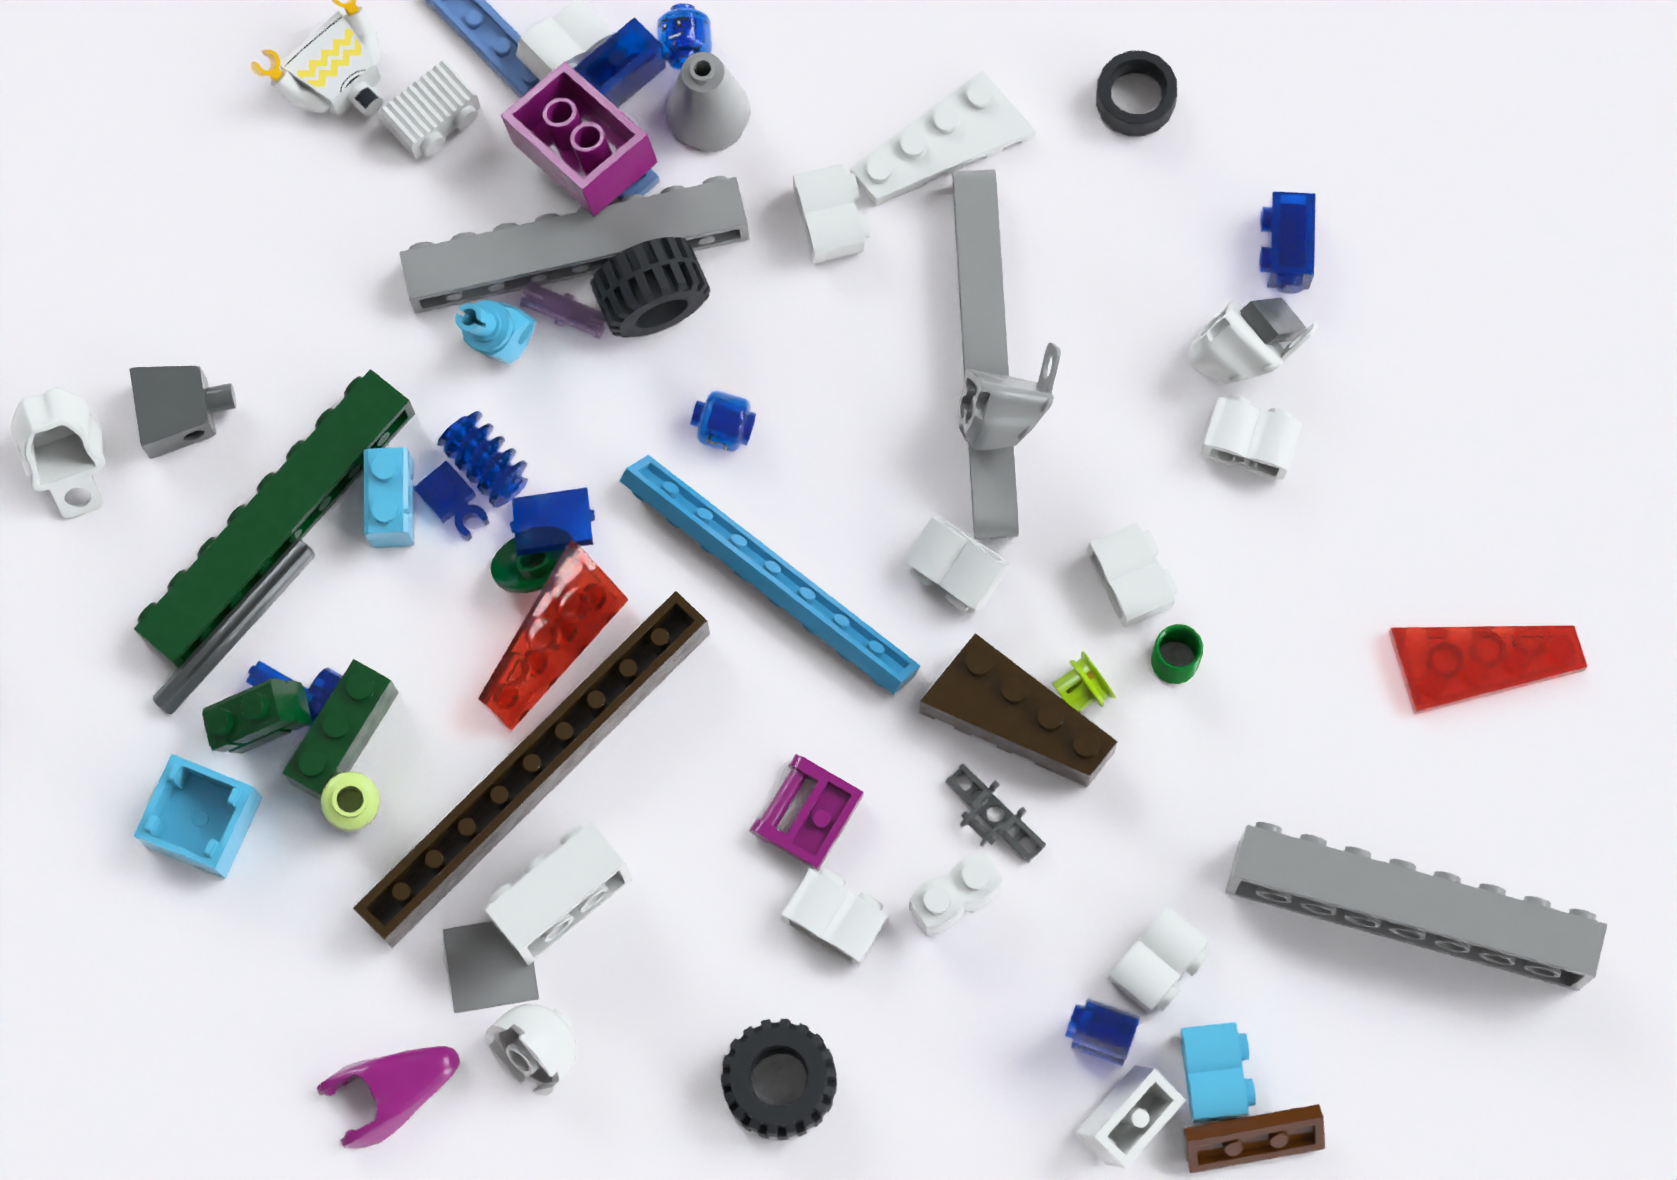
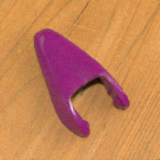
(398, 1085)

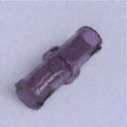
(563, 309)

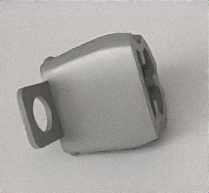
(1003, 409)

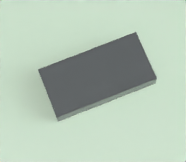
(1272, 320)

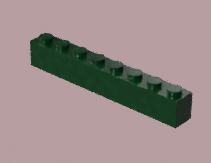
(279, 514)

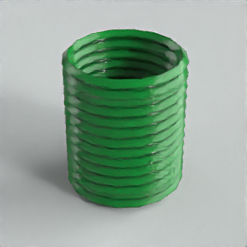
(1182, 634)

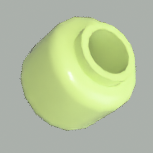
(350, 801)

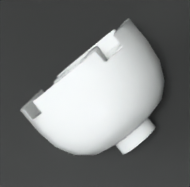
(535, 1045)

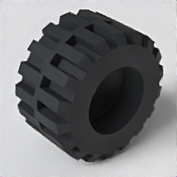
(650, 287)
(773, 1039)

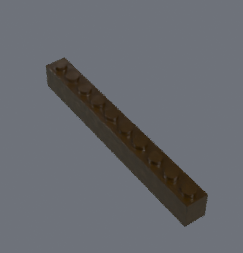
(533, 769)

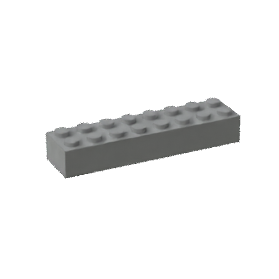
(1417, 906)

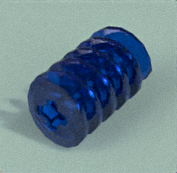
(483, 459)

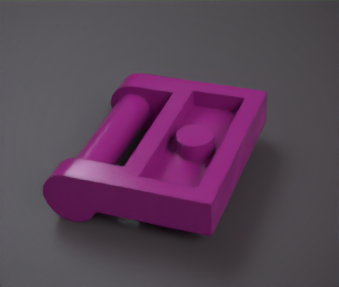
(818, 821)

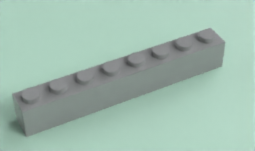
(568, 244)

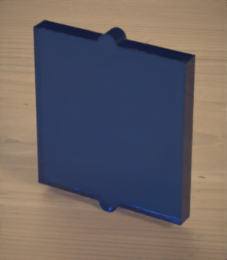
(552, 521)

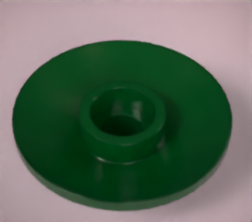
(522, 572)

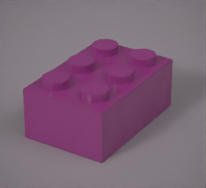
(579, 138)

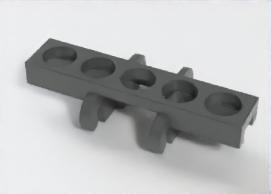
(1001, 827)

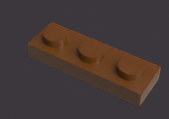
(1254, 1138)

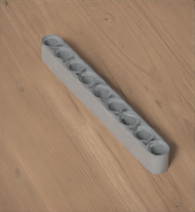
(984, 340)

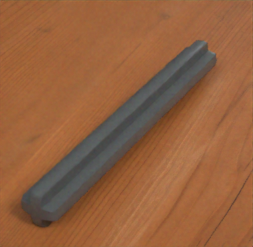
(233, 626)

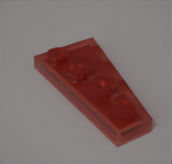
(557, 629)
(1478, 661)

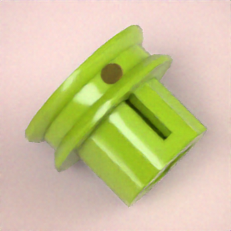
(1083, 684)

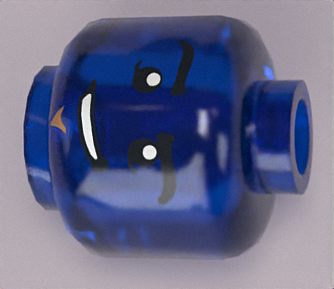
(683, 33)
(723, 421)

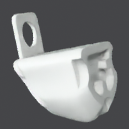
(1234, 352)
(59, 446)

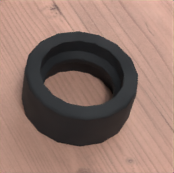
(1136, 62)

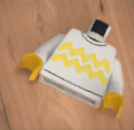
(331, 66)

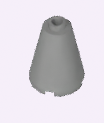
(707, 104)

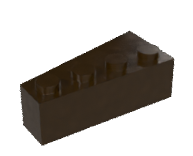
(1008, 707)

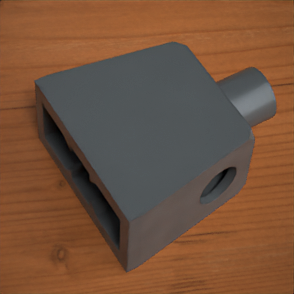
(176, 406)

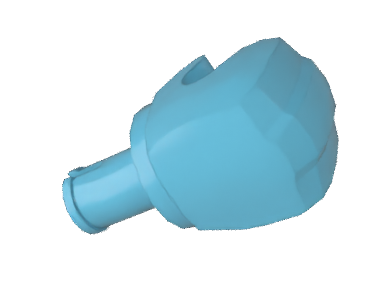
(496, 329)

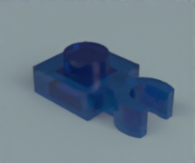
(449, 496)

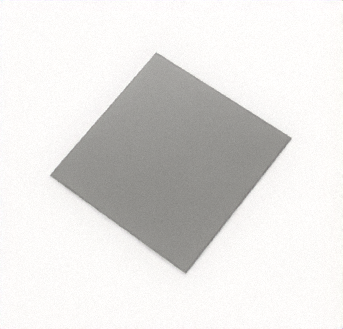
(486, 969)

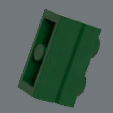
(256, 716)

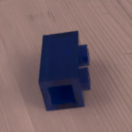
(1290, 241)

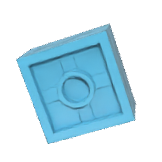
(198, 816)

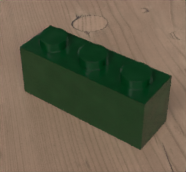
(341, 728)

